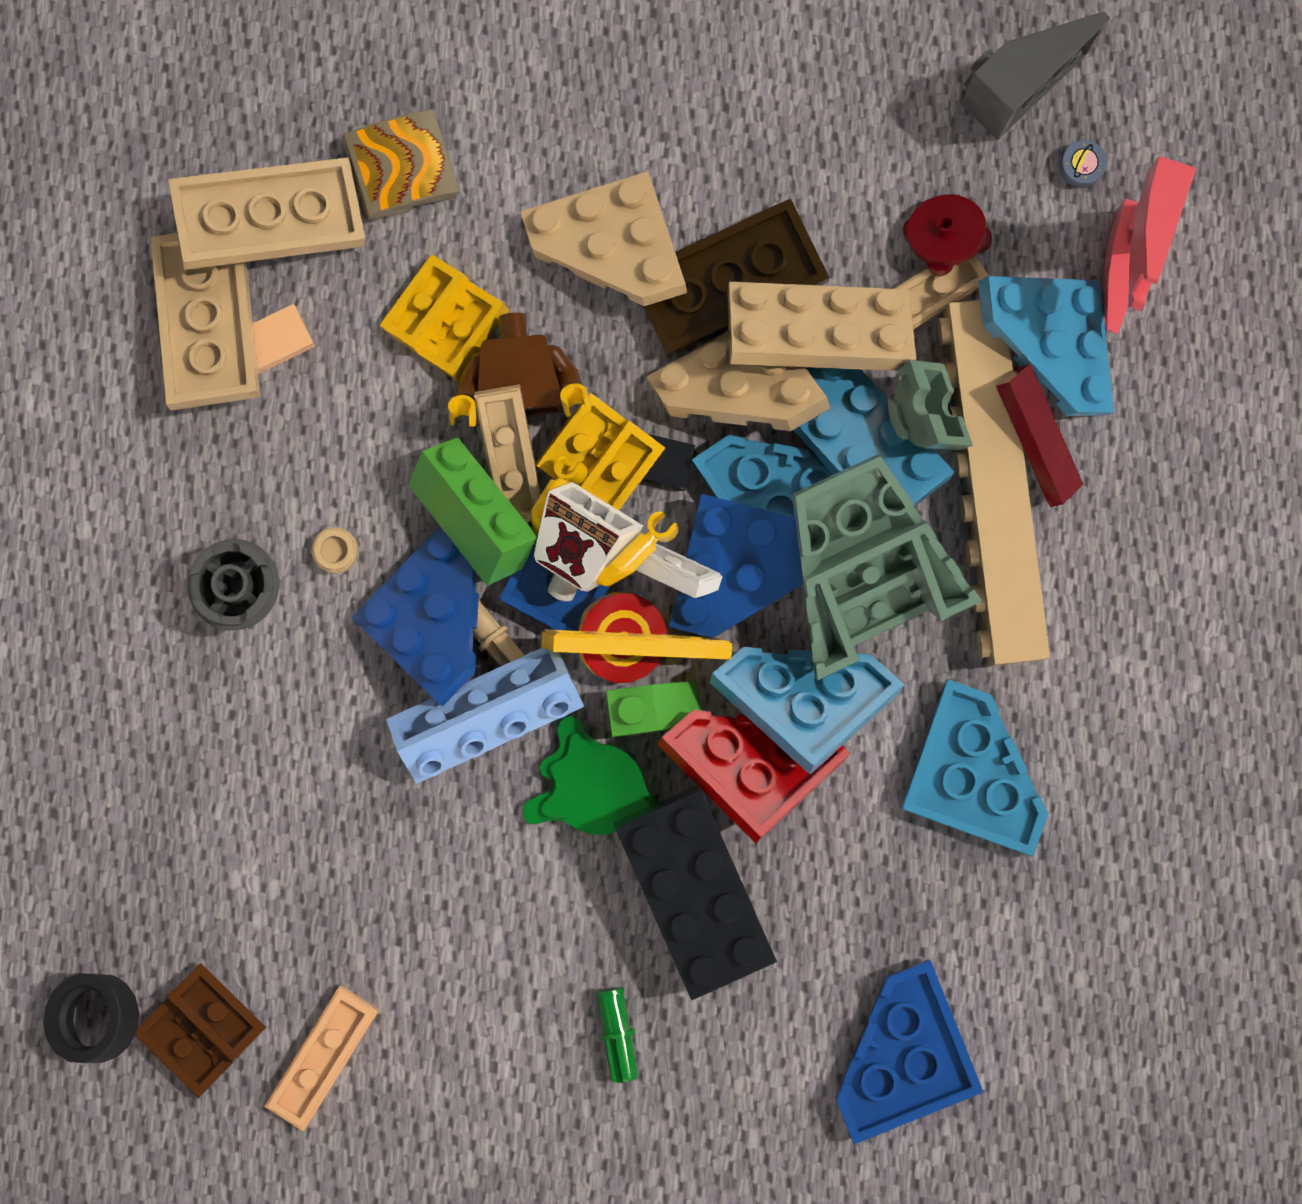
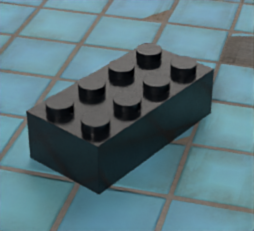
(695, 892)

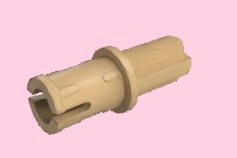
(495, 638)

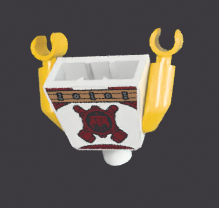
(587, 538)

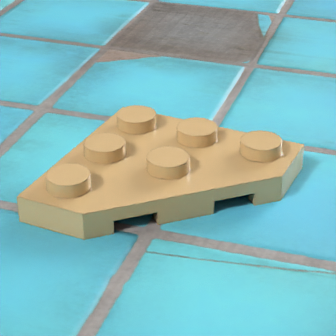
(610, 239)
(737, 393)

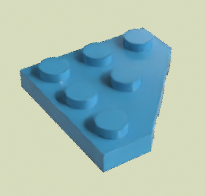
(1056, 330)
(759, 472)
(796, 709)
(974, 774)

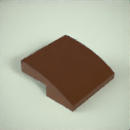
(199, 1030)

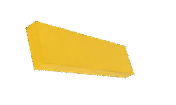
(635, 644)

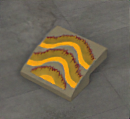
(400, 164)

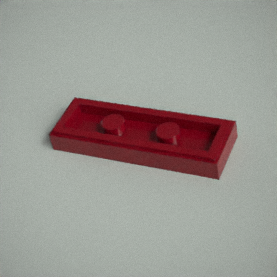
(1039, 435)

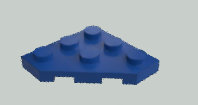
(754, 555)
(428, 617)
(906, 1057)

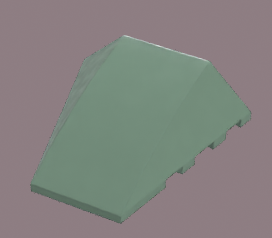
(868, 562)

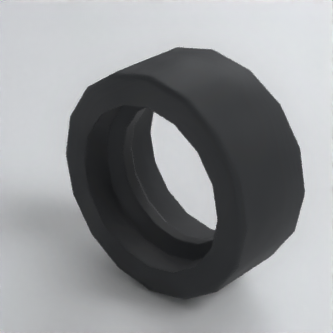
(60, 1016)

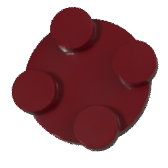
(947, 232)

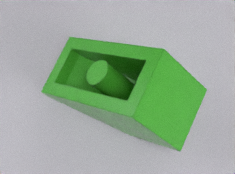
(651, 707)

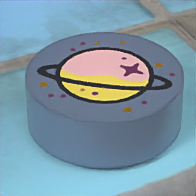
(1083, 163)

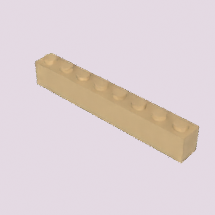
(995, 494)

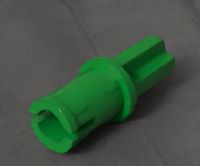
(617, 1035)

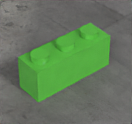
(472, 511)

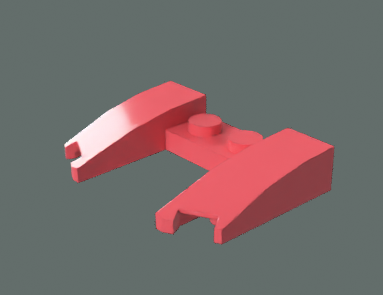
(1142, 239)

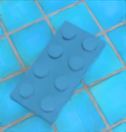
(861, 428)

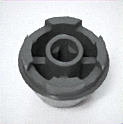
(233, 584)

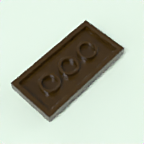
(756, 250)

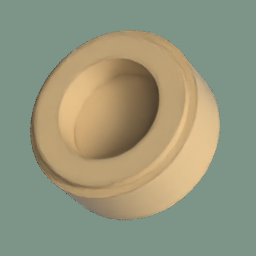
(335, 550)

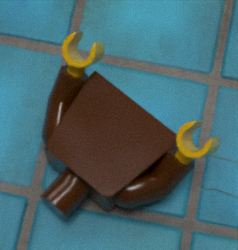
(544, 373)

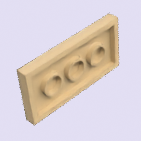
(266, 213)
(820, 326)
(203, 329)

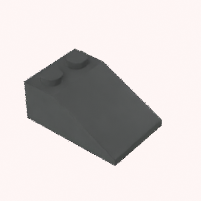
(1025, 70)

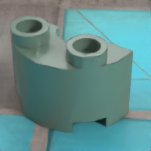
(921, 408)

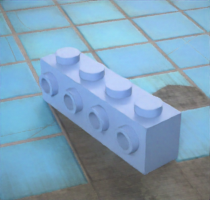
(484, 714)

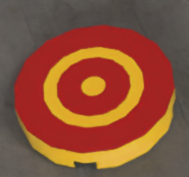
(621, 614)

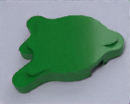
(590, 784)

